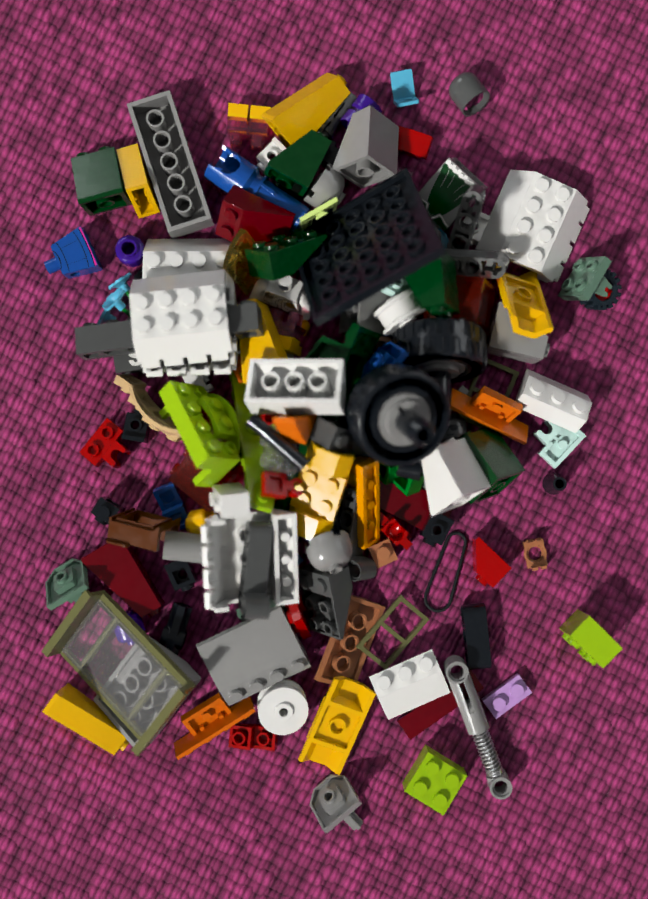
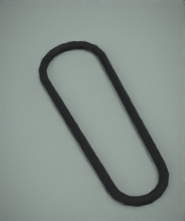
(457, 573)

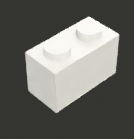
(230, 500)

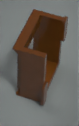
(140, 529)

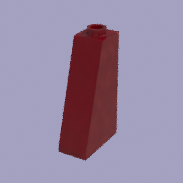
(412, 508)
(126, 577)

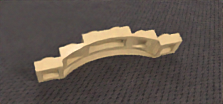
(147, 407)

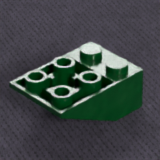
(282, 254)

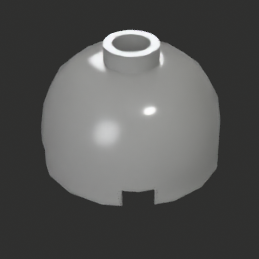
(326, 187)
(330, 551)

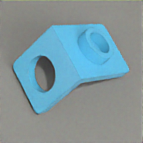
(403, 88)

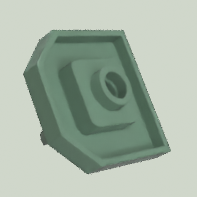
(66, 583)

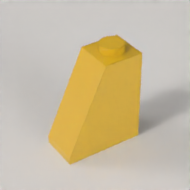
(137, 181)

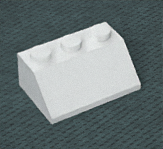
(553, 401)
(409, 684)

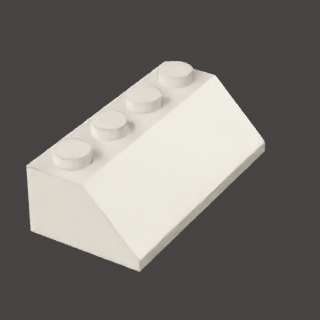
(296, 386)

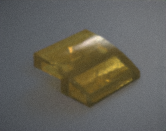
(236, 262)

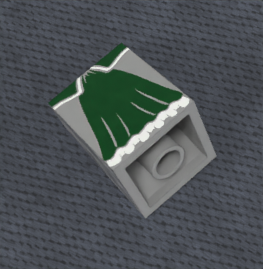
(445, 191)

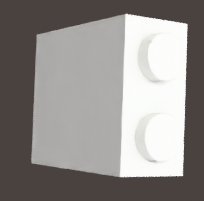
(452, 476)

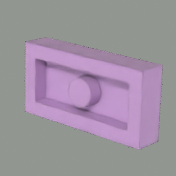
(506, 695)

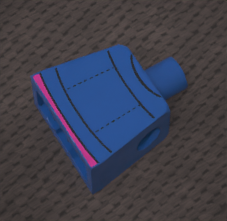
(74, 255)

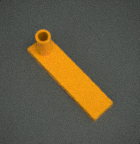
(367, 502)

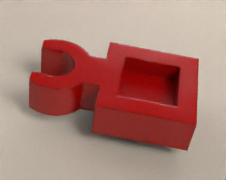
(277, 486)

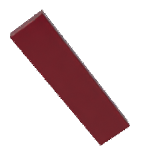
(425, 715)

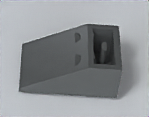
(326, 599)

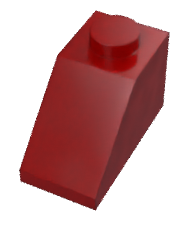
(487, 564)

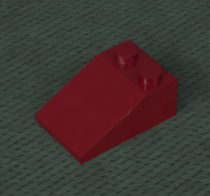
(252, 214)

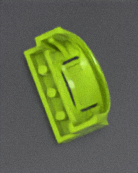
(184, 406)

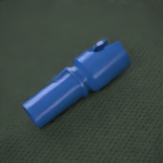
(238, 171)

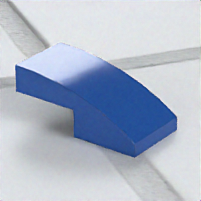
(171, 502)

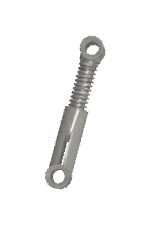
(477, 726)

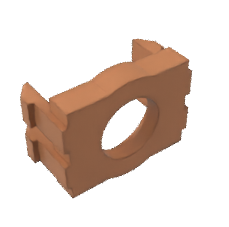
(542, 561)

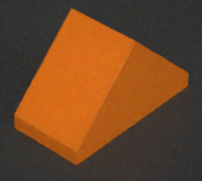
(295, 428)

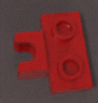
(105, 445)
(395, 531)
(297, 618)

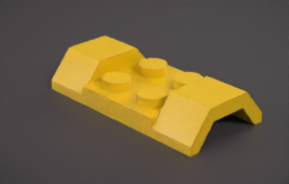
(525, 304)
(322, 488)
(337, 723)

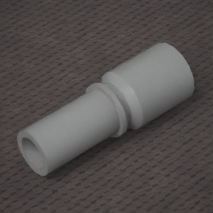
(182, 547)

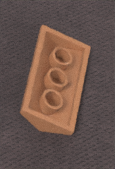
(342, 656)

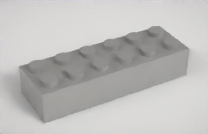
(170, 164)

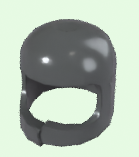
(464, 89)

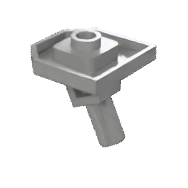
(335, 801)

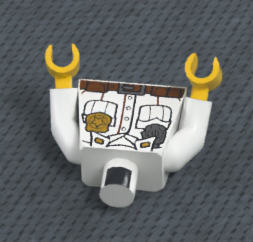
(285, 295)

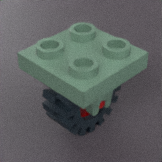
(592, 284)

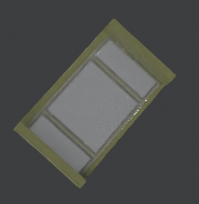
(120, 664)

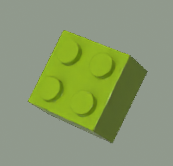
(593, 641)
(434, 779)

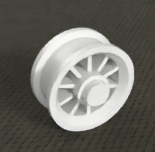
(398, 311)
(282, 707)

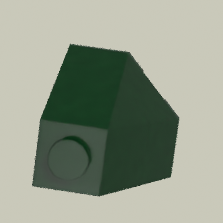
(298, 163)

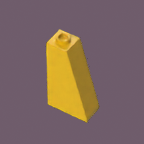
(307, 108)
(261, 347)
(85, 718)

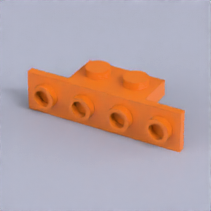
(492, 411)
(210, 720)

